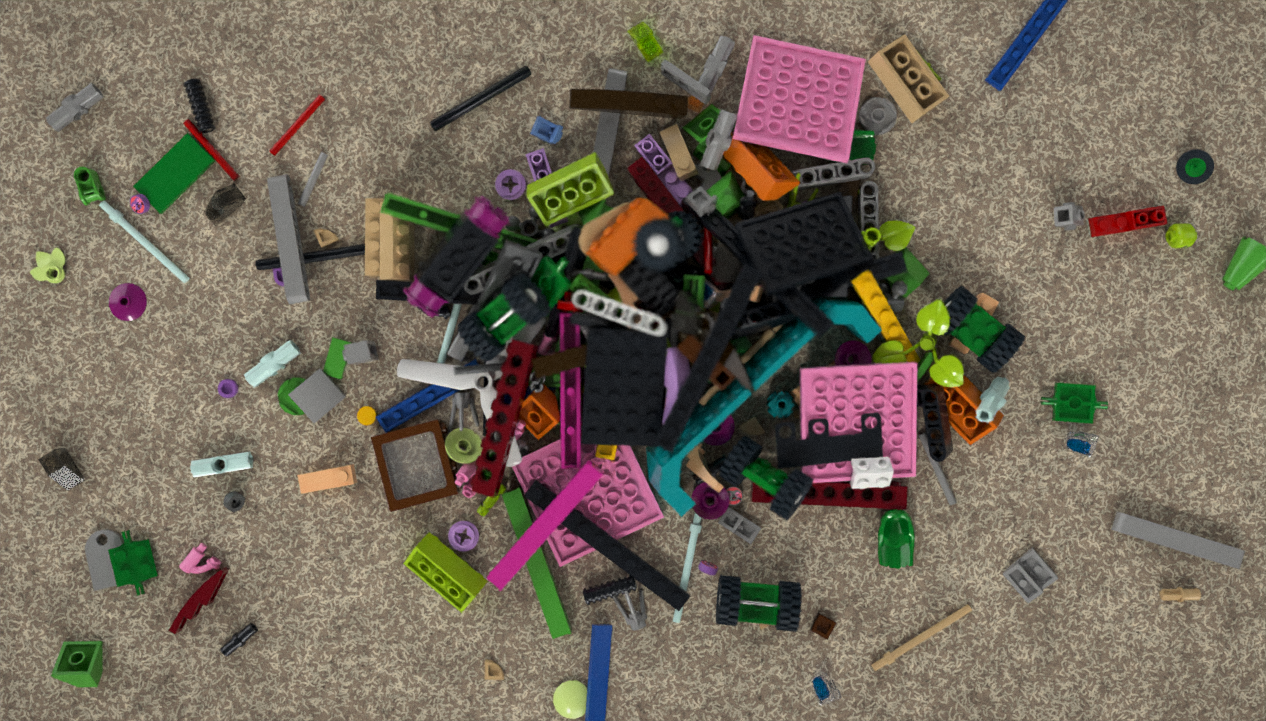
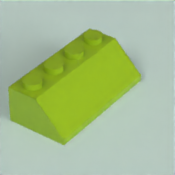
(570, 189)
(445, 572)

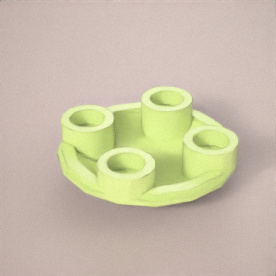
(570, 699)

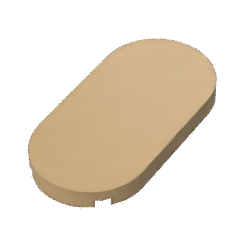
(594, 229)

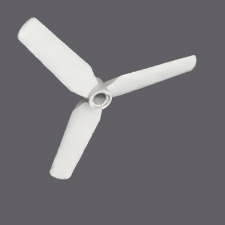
(444, 376)

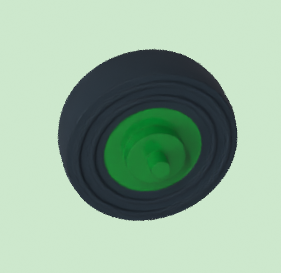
(1195, 166)

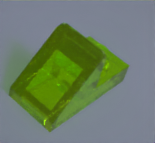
(644, 40)

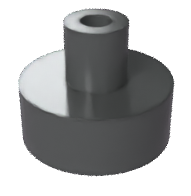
(234, 501)

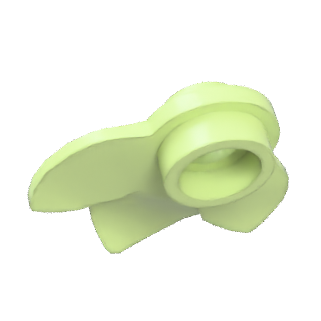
(47, 264)

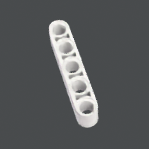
(610, 312)

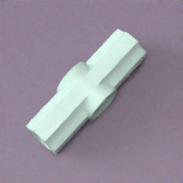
(272, 363)
(992, 399)
(211, 465)

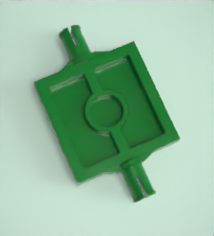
(551, 279)
(1074, 403)
(132, 562)

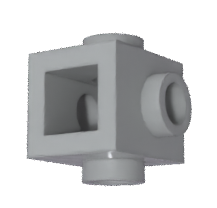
(1069, 216)

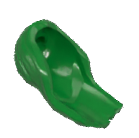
(862, 145)
(896, 539)

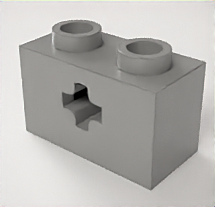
(360, 352)

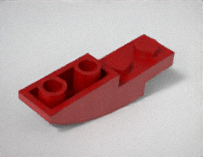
(1127, 221)

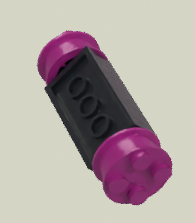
(457, 256)

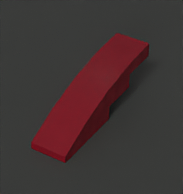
(203, 596)

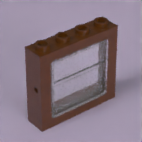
(415, 465)

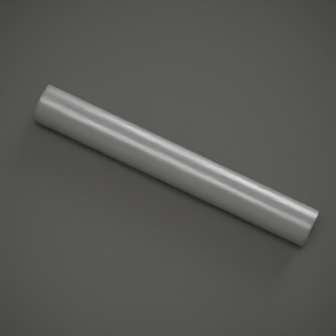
(312, 179)

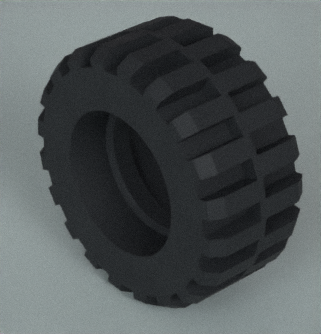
(649, 286)

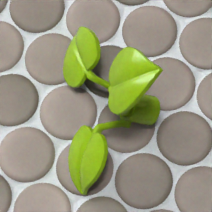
(894, 234)
(936, 320)

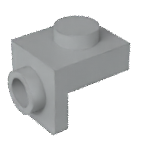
(701, 201)

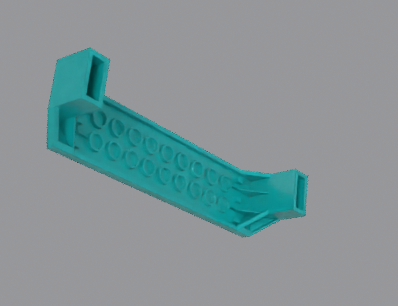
(791, 337)

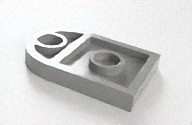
(99, 559)

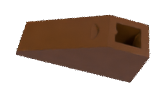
(691, 347)

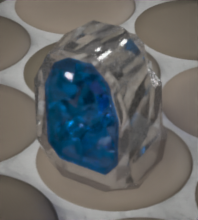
(711, 294)
(1081, 443)
(825, 689)

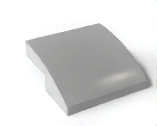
(317, 395)
(1030, 575)

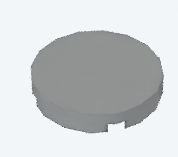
(872, 115)

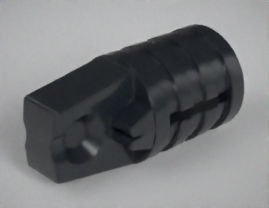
(747, 206)

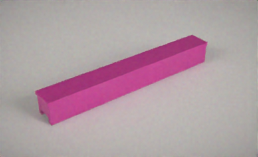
(570, 399)
(545, 524)

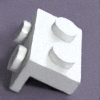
(871, 472)

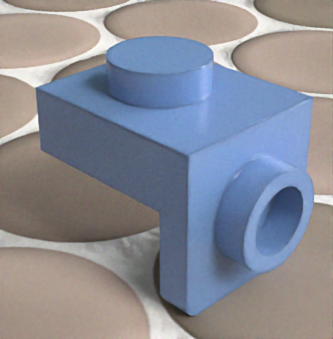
(546, 131)

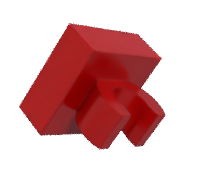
(568, 305)

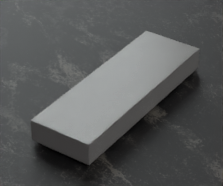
(685, 82)

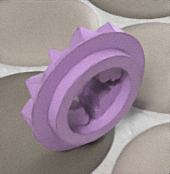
(503, 178)
(455, 539)

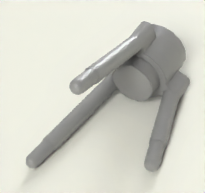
(462, 401)
(635, 618)

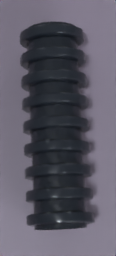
(199, 105)
(609, 589)

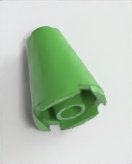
(1245, 264)

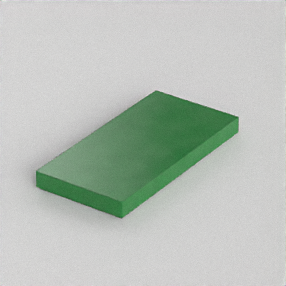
(174, 173)

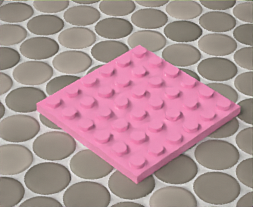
(799, 99)
(846, 394)
(616, 503)

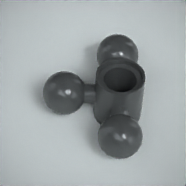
(515, 224)
(895, 299)

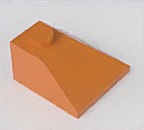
(540, 412)

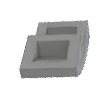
(740, 525)

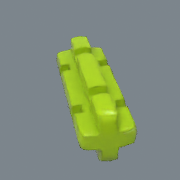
(489, 502)

